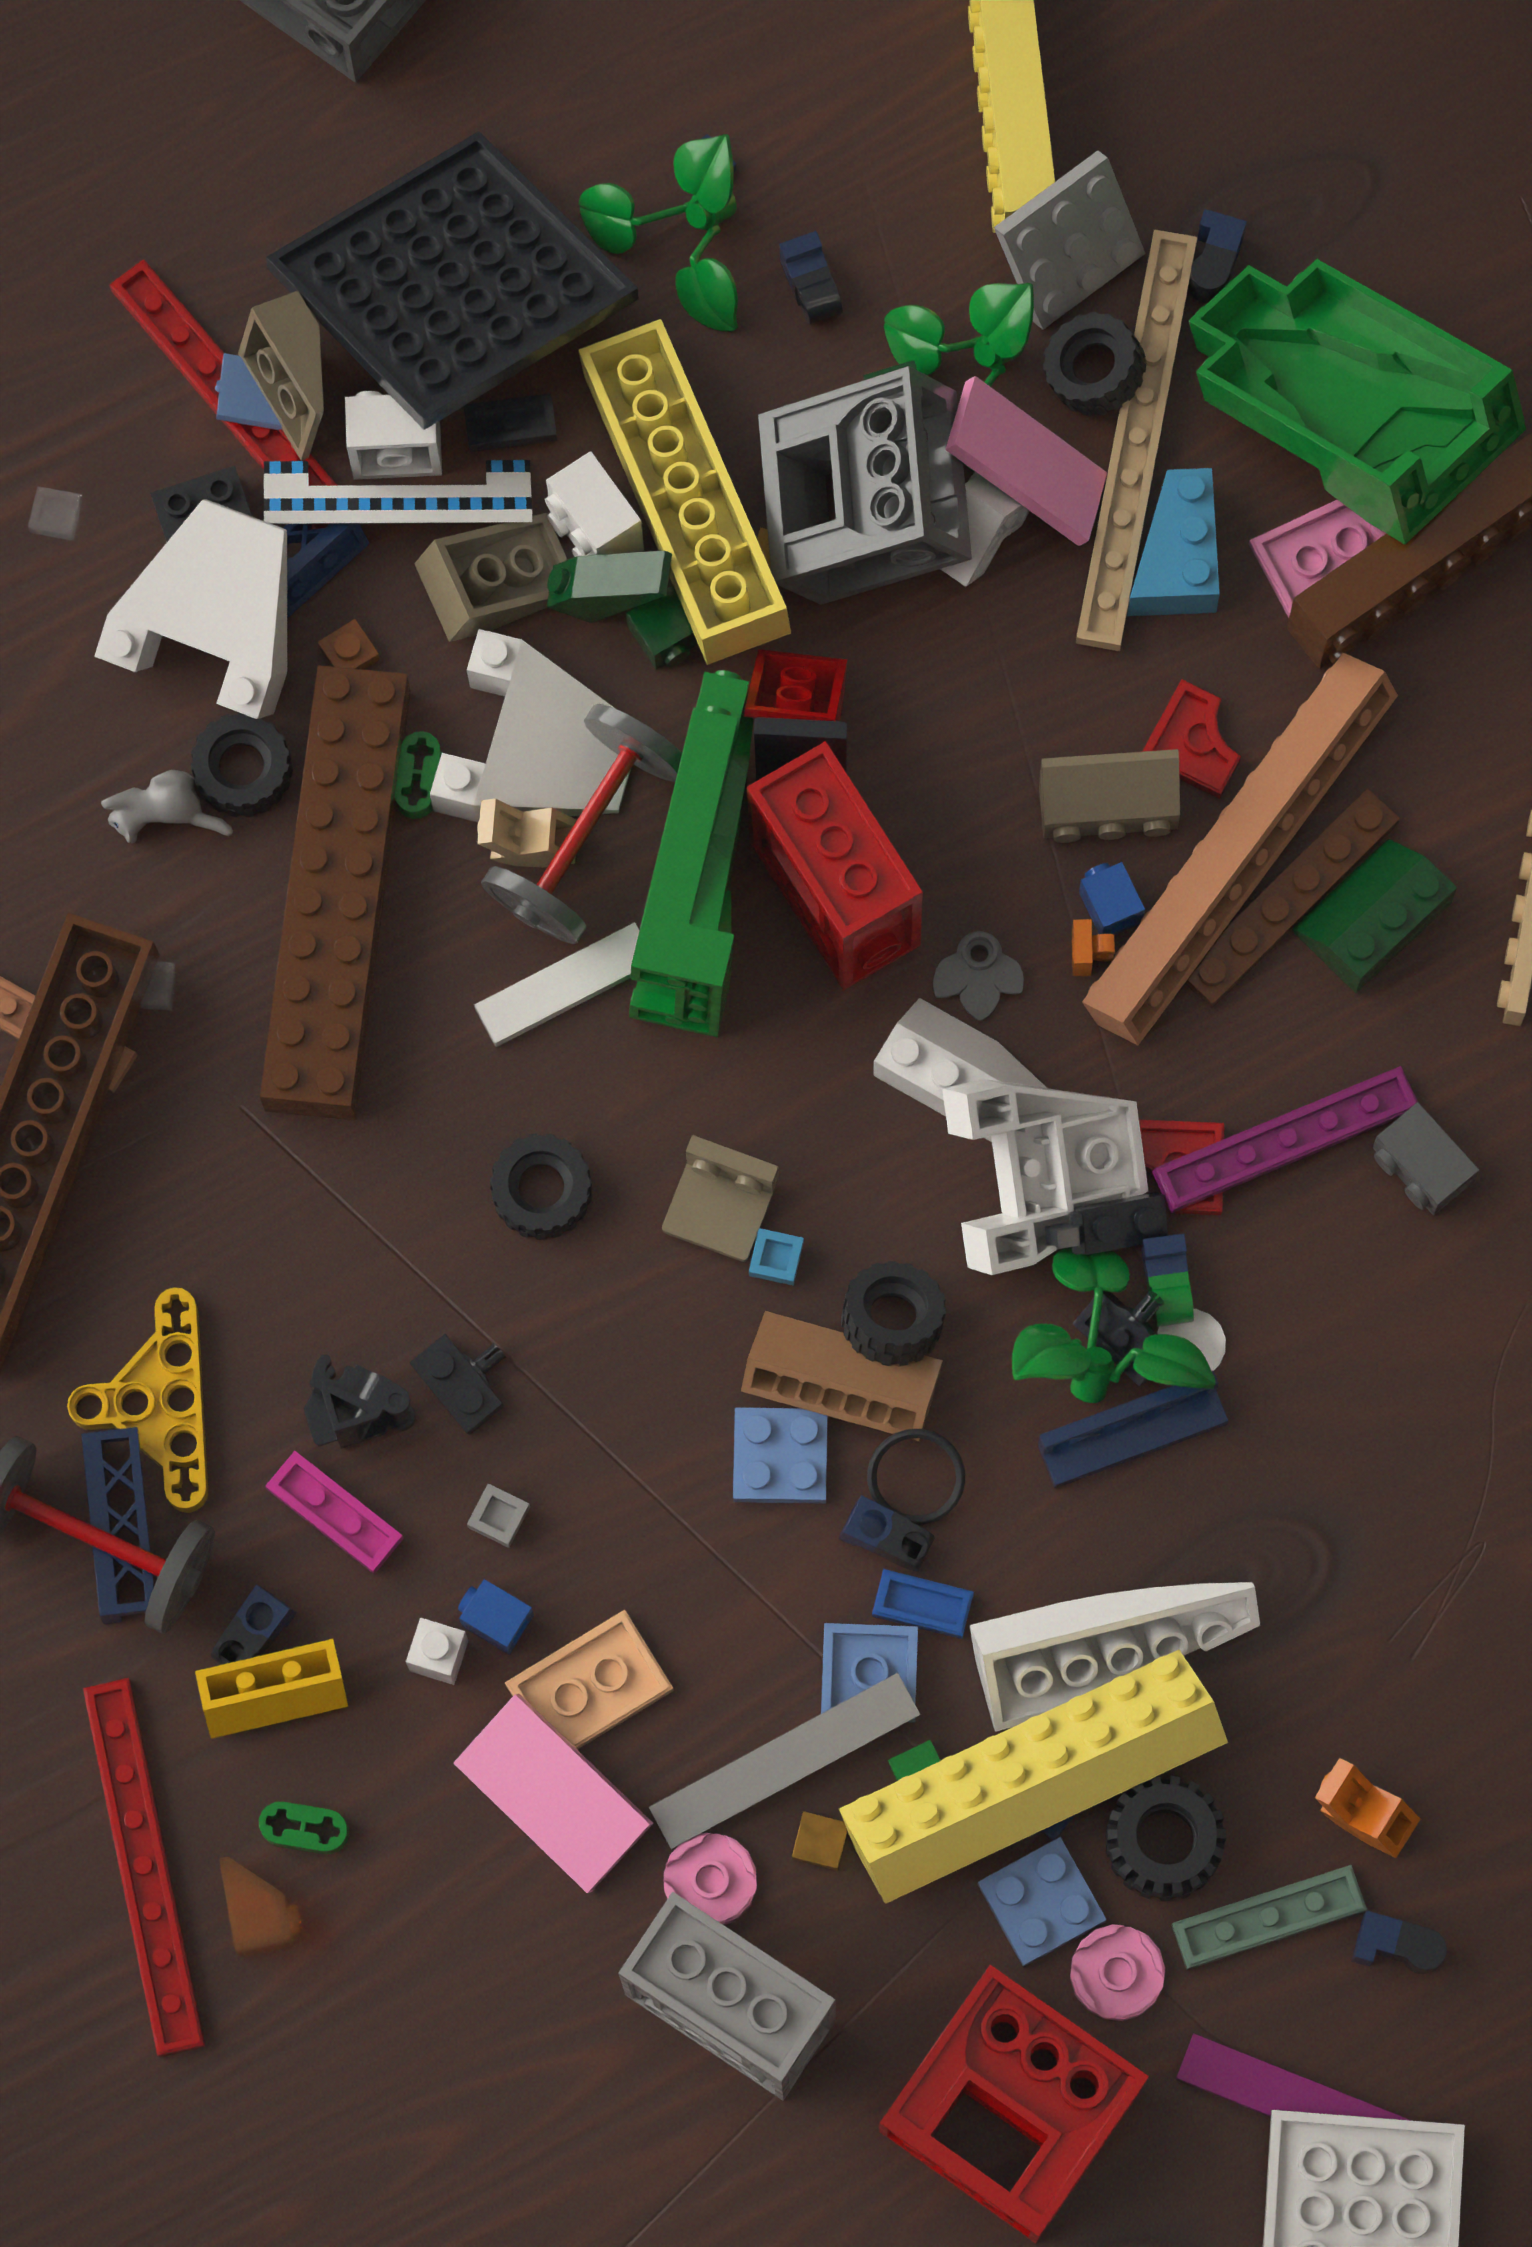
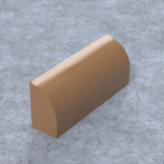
(825, 1375)

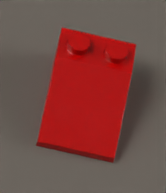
(796, 686)

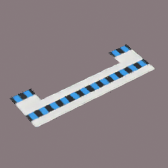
(292, 500)

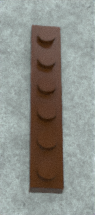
(1291, 896)

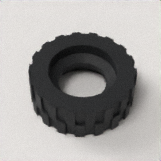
(1074, 339)
(247, 798)
(541, 1151)
(900, 1282)

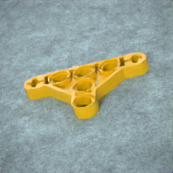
(157, 1379)

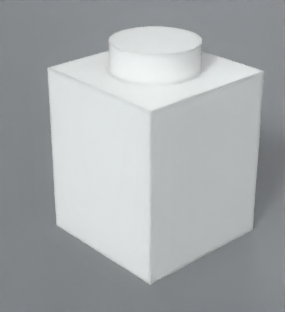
(437, 1651)

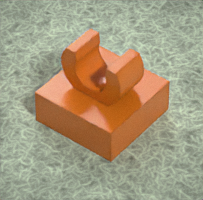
(1089, 948)

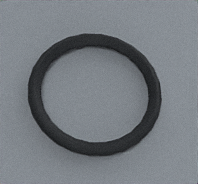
(927, 1435)

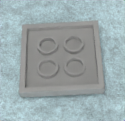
(1070, 238)

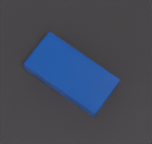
(922, 1603)

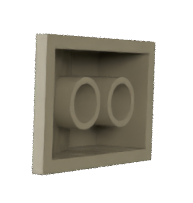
(285, 362)
(490, 575)

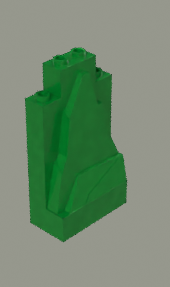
(1358, 390)
(686, 925)

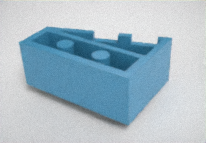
(1181, 550)

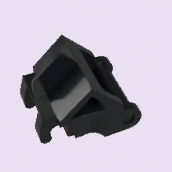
(354, 1406)

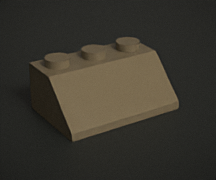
(1110, 795)

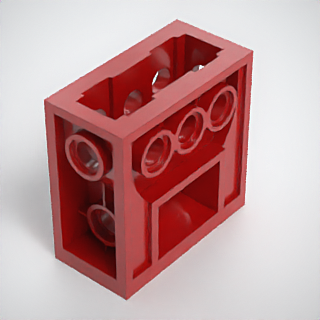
(834, 865)
(1021, 2095)

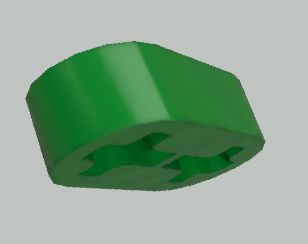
(408, 773)
(305, 1816)

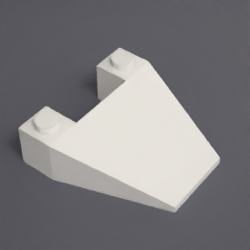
(218, 591)
(540, 744)
(1049, 1157)

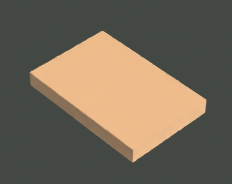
(594, 1681)

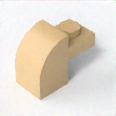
(520, 836)

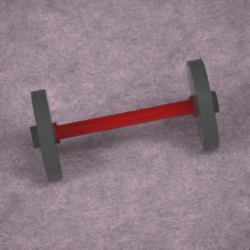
(635, 746)
(177, 1575)

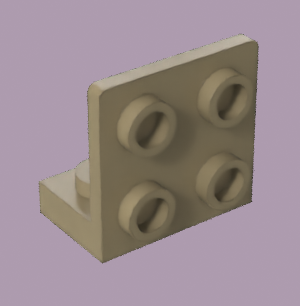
(721, 1199)

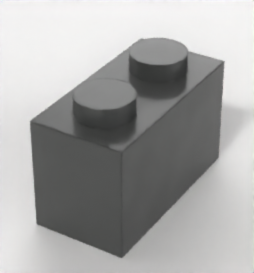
(1424, 1160)

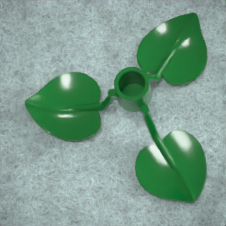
(701, 169)
(996, 311)
(1051, 1354)

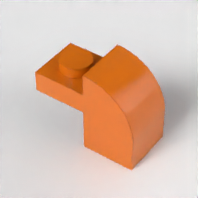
(1365, 1809)

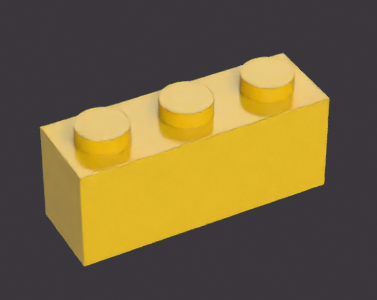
(271, 1688)

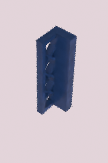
(320, 557)
(1130, 1431)
(100, 1517)

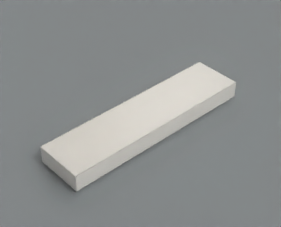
(559, 986)

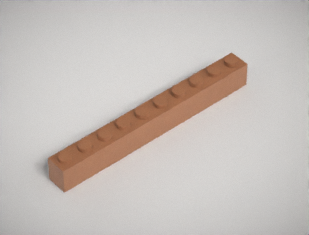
(1240, 848)

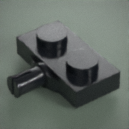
(1121, 1327)
(460, 1381)

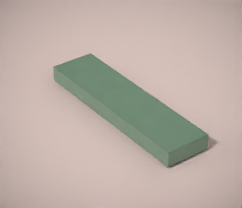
(1269, 1917)

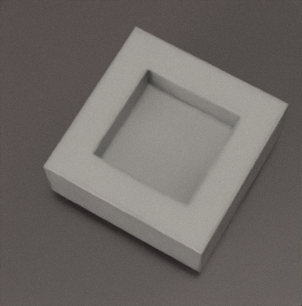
(498, 1515)

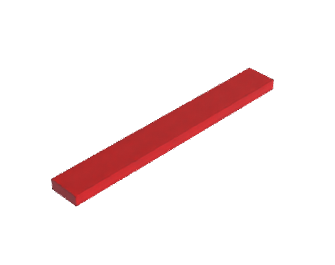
(200, 361)
(144, 1867)

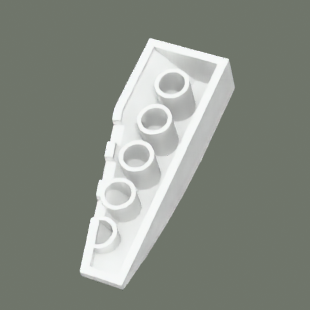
(938, 1051)
(1077, 1645)

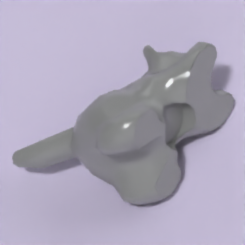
(166, 800)

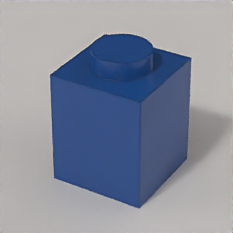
(1111, 898)
(494, 1615)

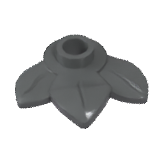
(975, 981)

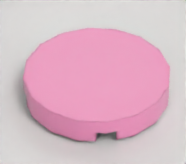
(717, 1895)
(1117, 1972)

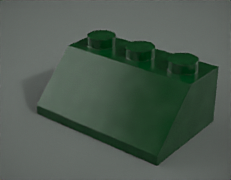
(1375, 913)

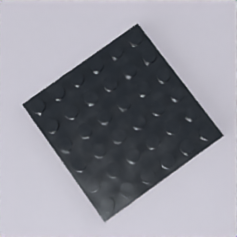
(452, 279)

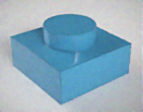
(776, 1256)

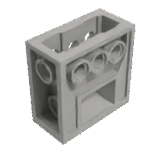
(728, 1996)

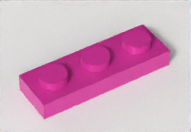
(334, 1512)

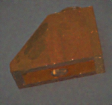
(257, 1912)

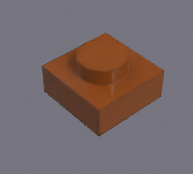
(349, 647)

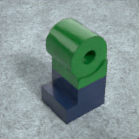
(1169, 1278)

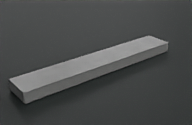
(784, 1760)

